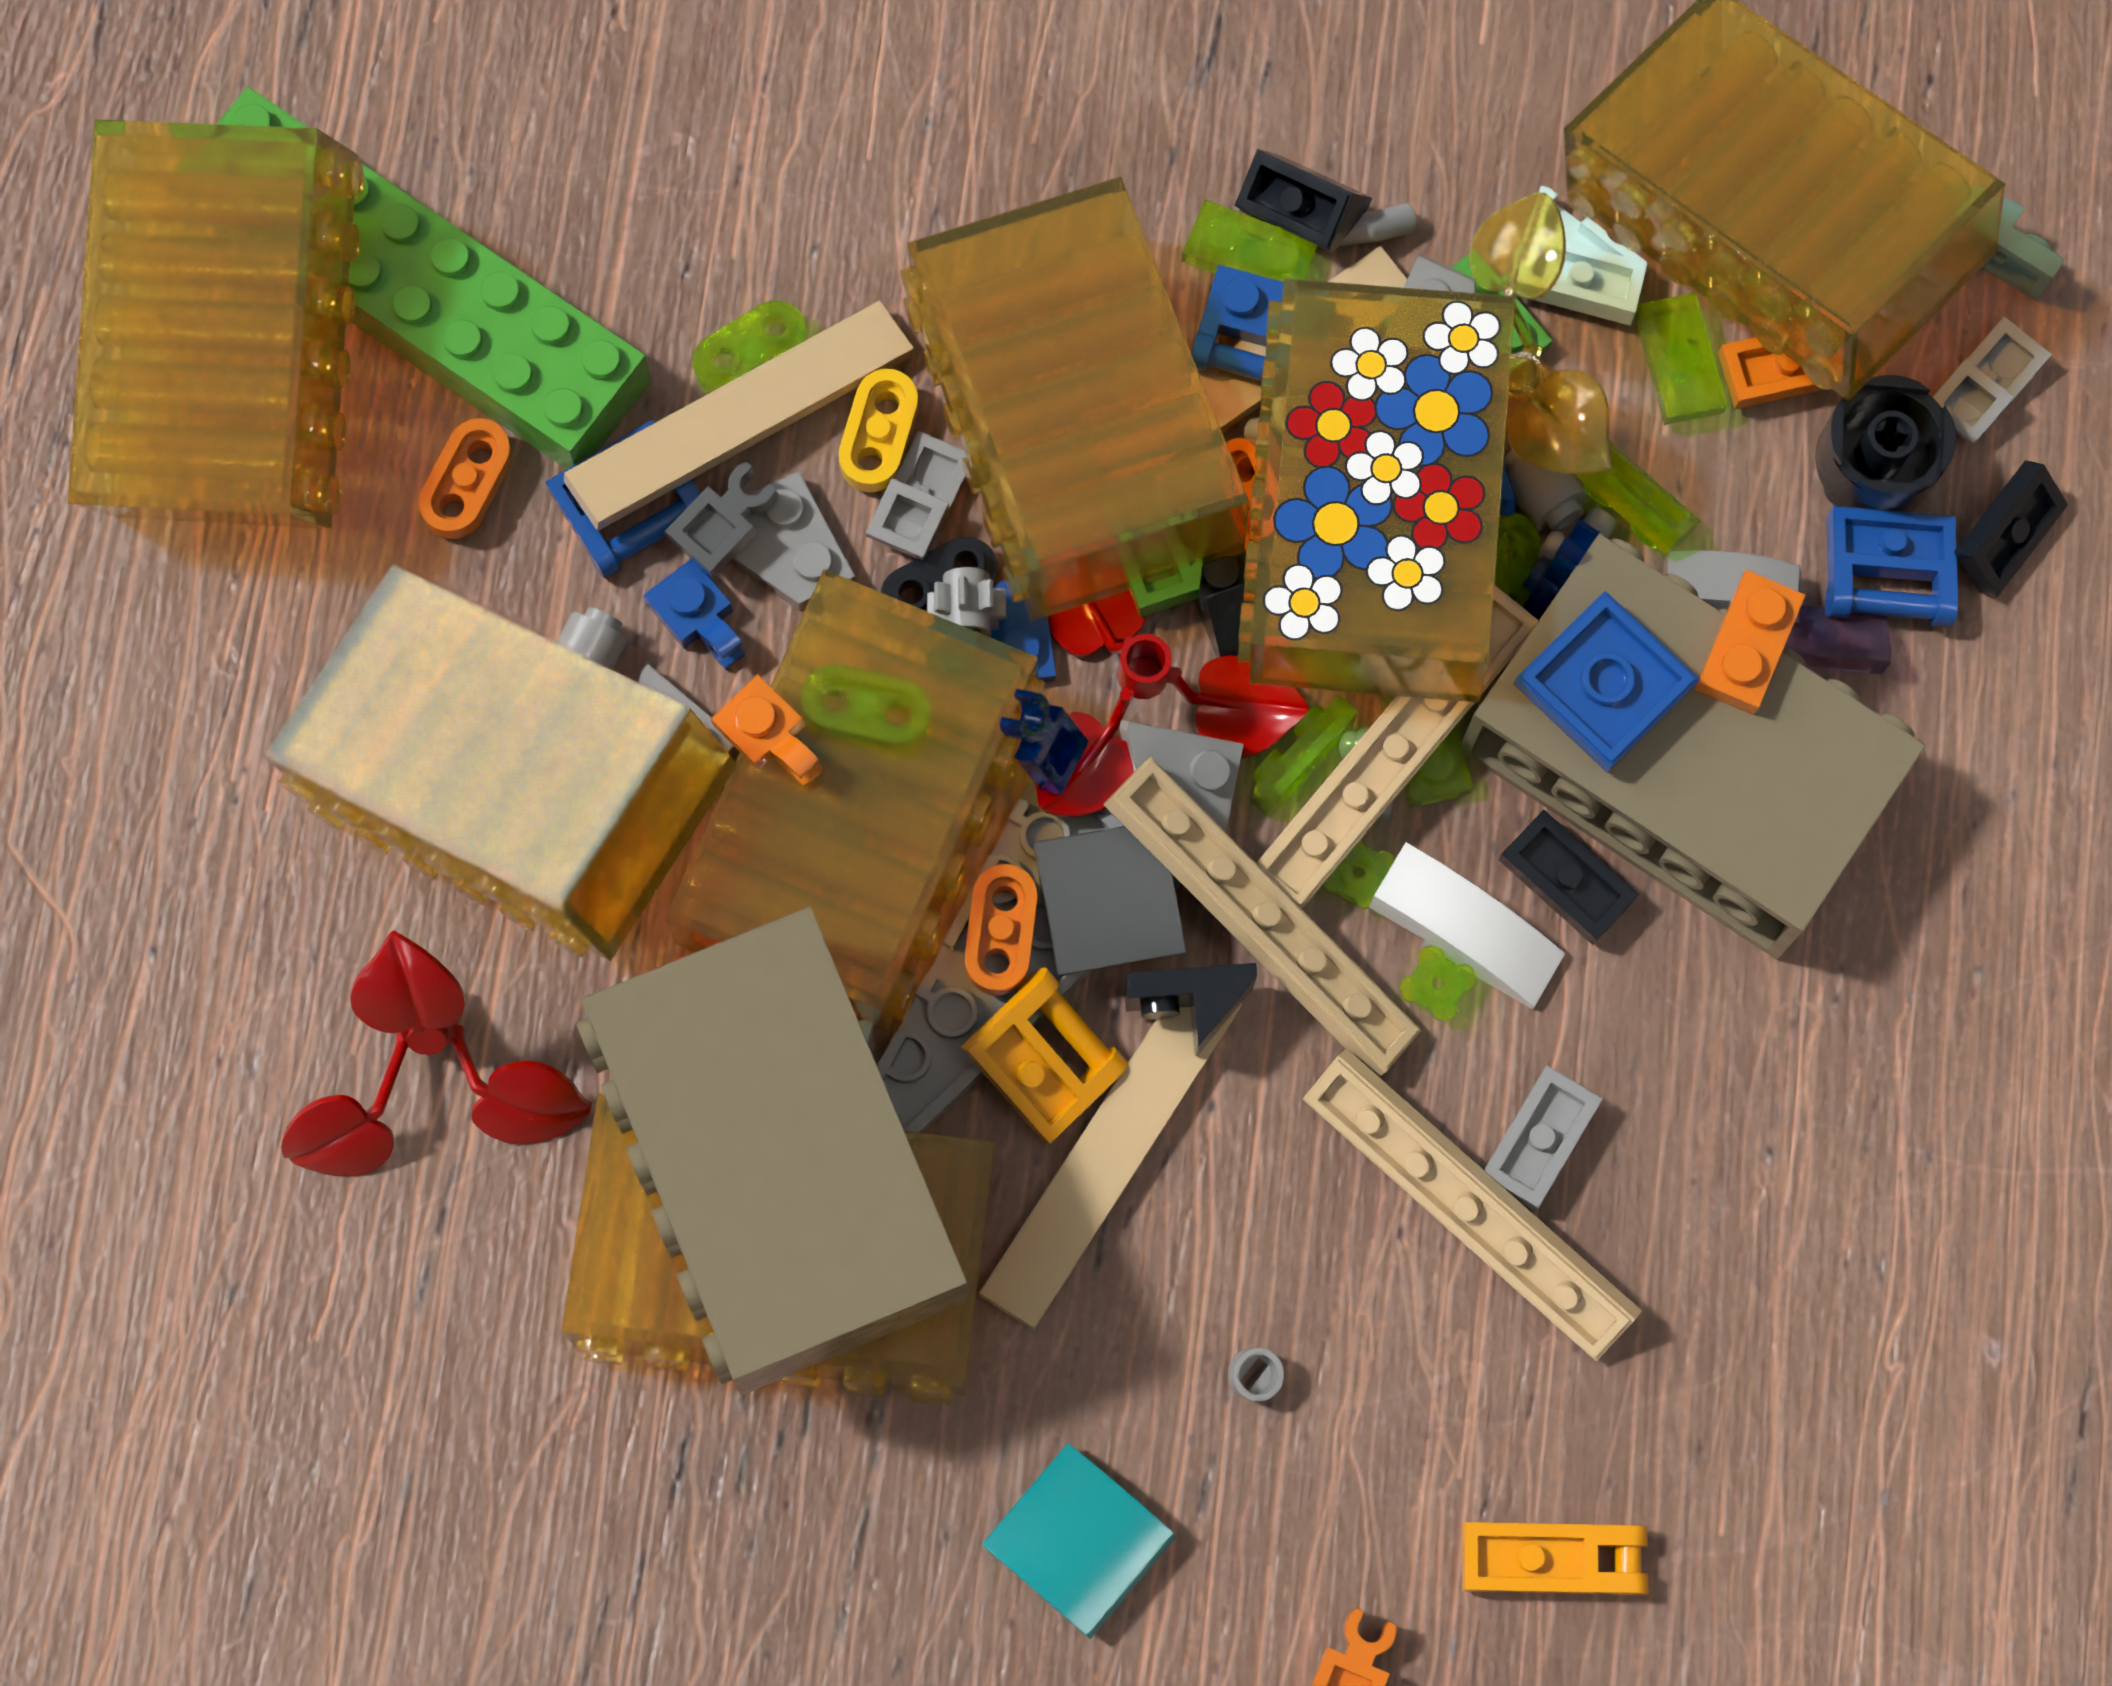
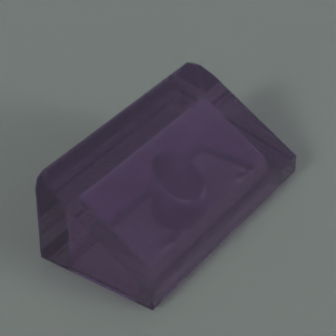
(1839, 644)

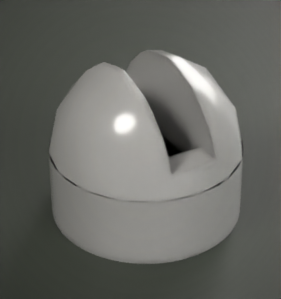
(1265, 1382)

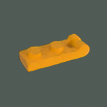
(1552, 1558)

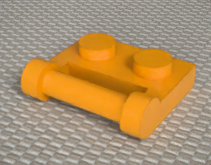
(1029, 1069)

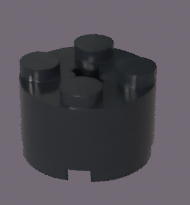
(1914, 454)

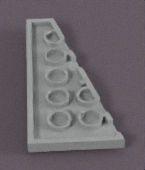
(925, 1059)

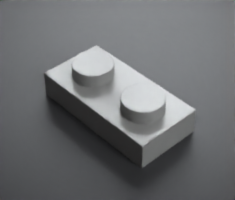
(1542, 1137)

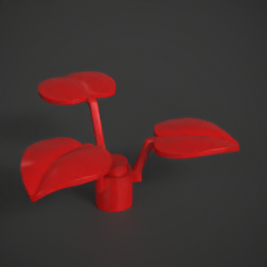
(1227, 702)
(421, 1001)

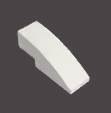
(1467, 925)

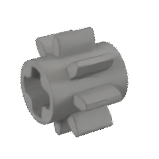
(968, 600)

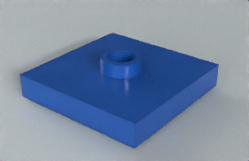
(1606, 681)

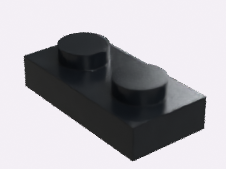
(2011, 528)
(1568, 877)

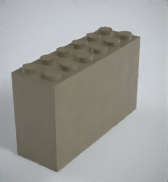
(1714, 800)
(771, 1152)

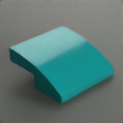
(1079, 1540)

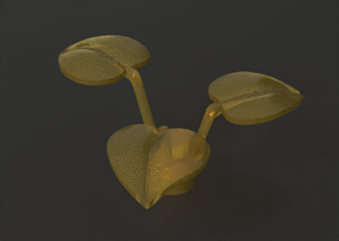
(1560, 412)

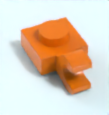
(764, 727)

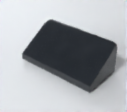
(1301, 200)

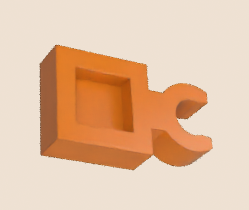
(1355, 1665)

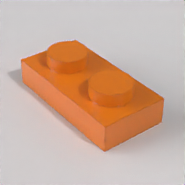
(1760, 375)
(1749, 642)

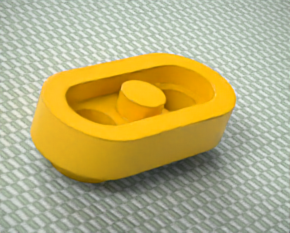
(877, 433)

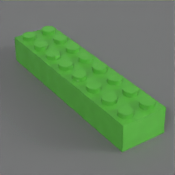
(479, 319)

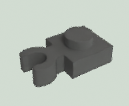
(715, 526)

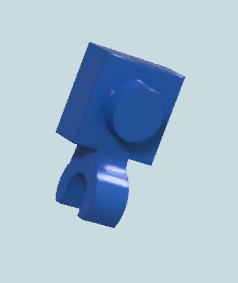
(694, 609)

